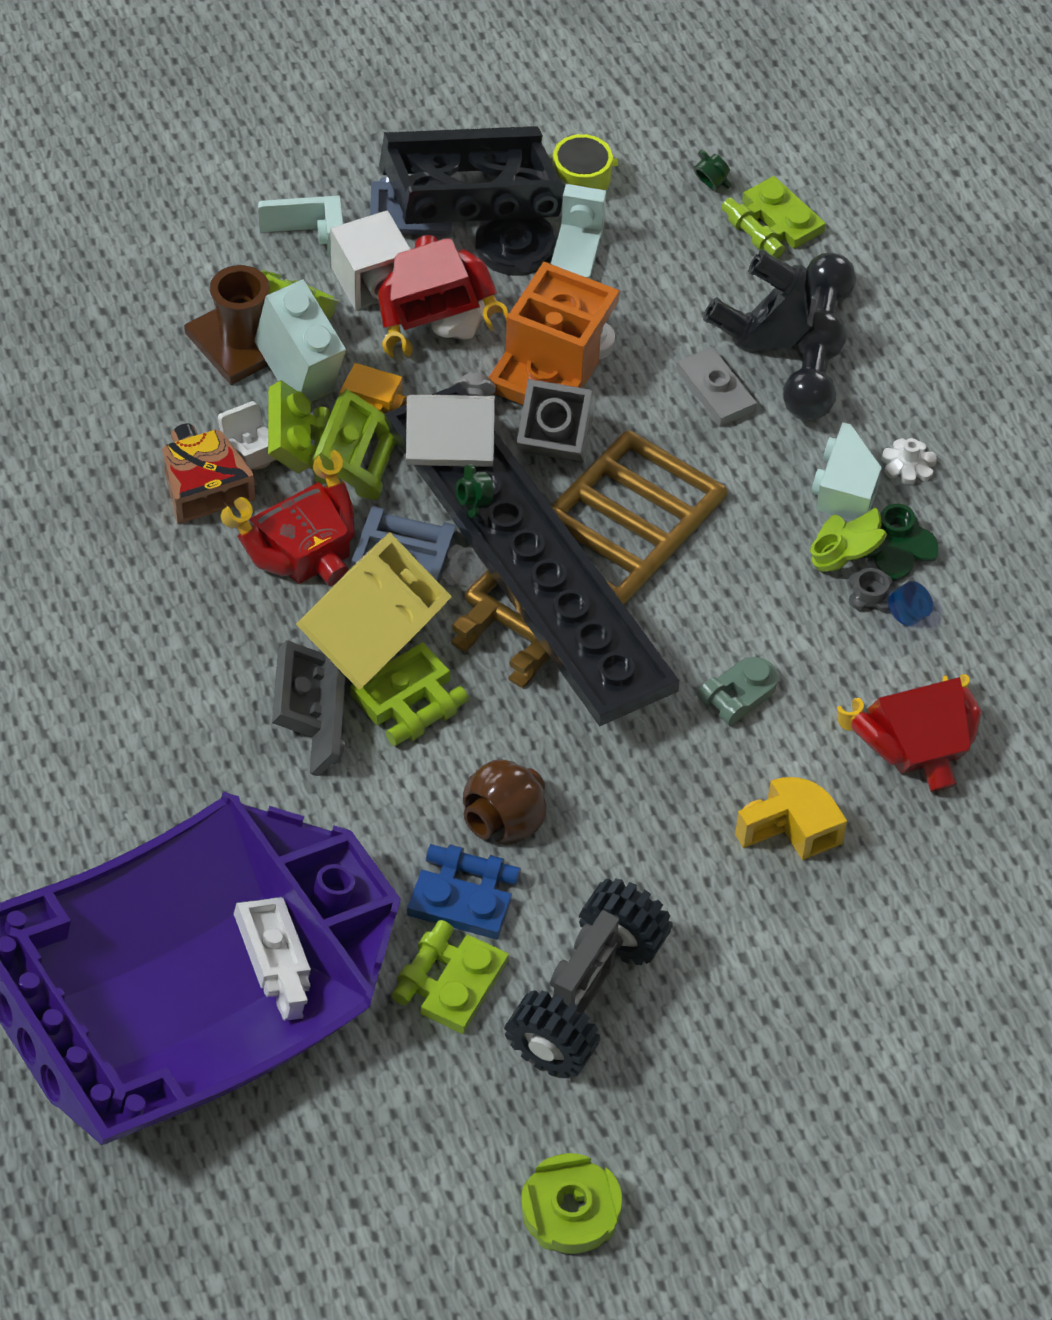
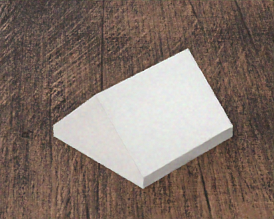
(450, 430)

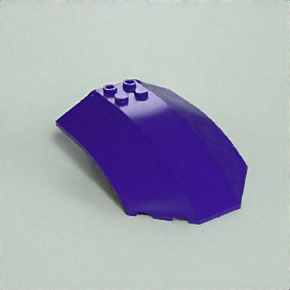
(138, 981)

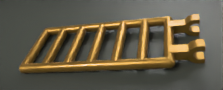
(488, 609)

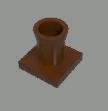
(230, 330)

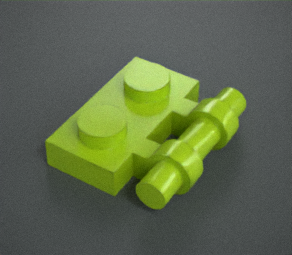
(781, 210)
(293, 427)
(403, 683)
(462, 985)

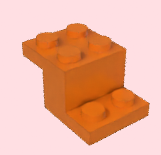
(553, 332)

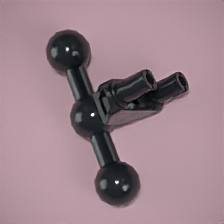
(794, 317)

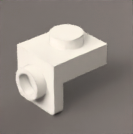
(247, 434)

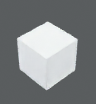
(365, 256)

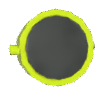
(584, 161)

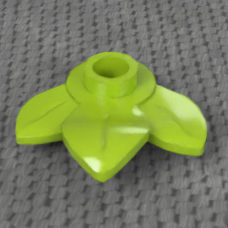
(846, 541)

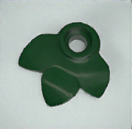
(902, 544)

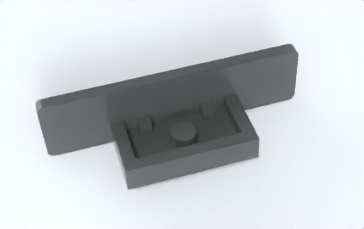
(311, 701)

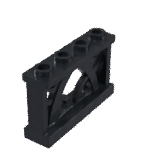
(496, 151)

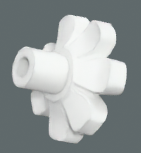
(909, 460)

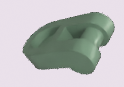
(750, 678)

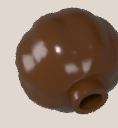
(506, 797)

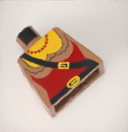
(204, 473)

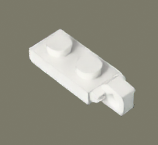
(275, 953)

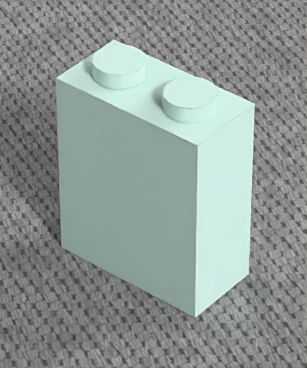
(299, 341)

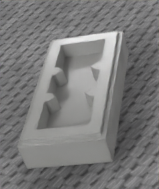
(716, 386)

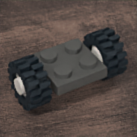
(557, 1029)

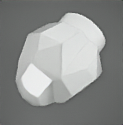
(460, 326)

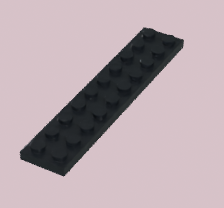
(552, 584)

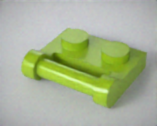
(350, 433)

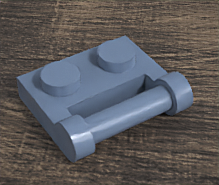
(430, 555)

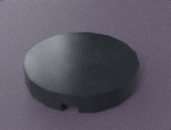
(518, 253)

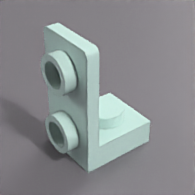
(302, 214)
(580, 229)

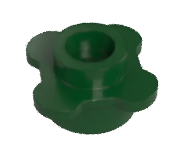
(712, 170)
(474, 490)

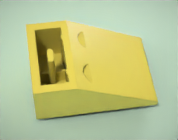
(374, 610)

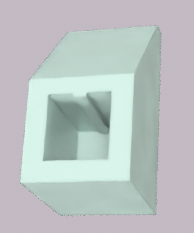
(850, 477)

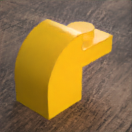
(798, 809)

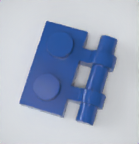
(461, 903)

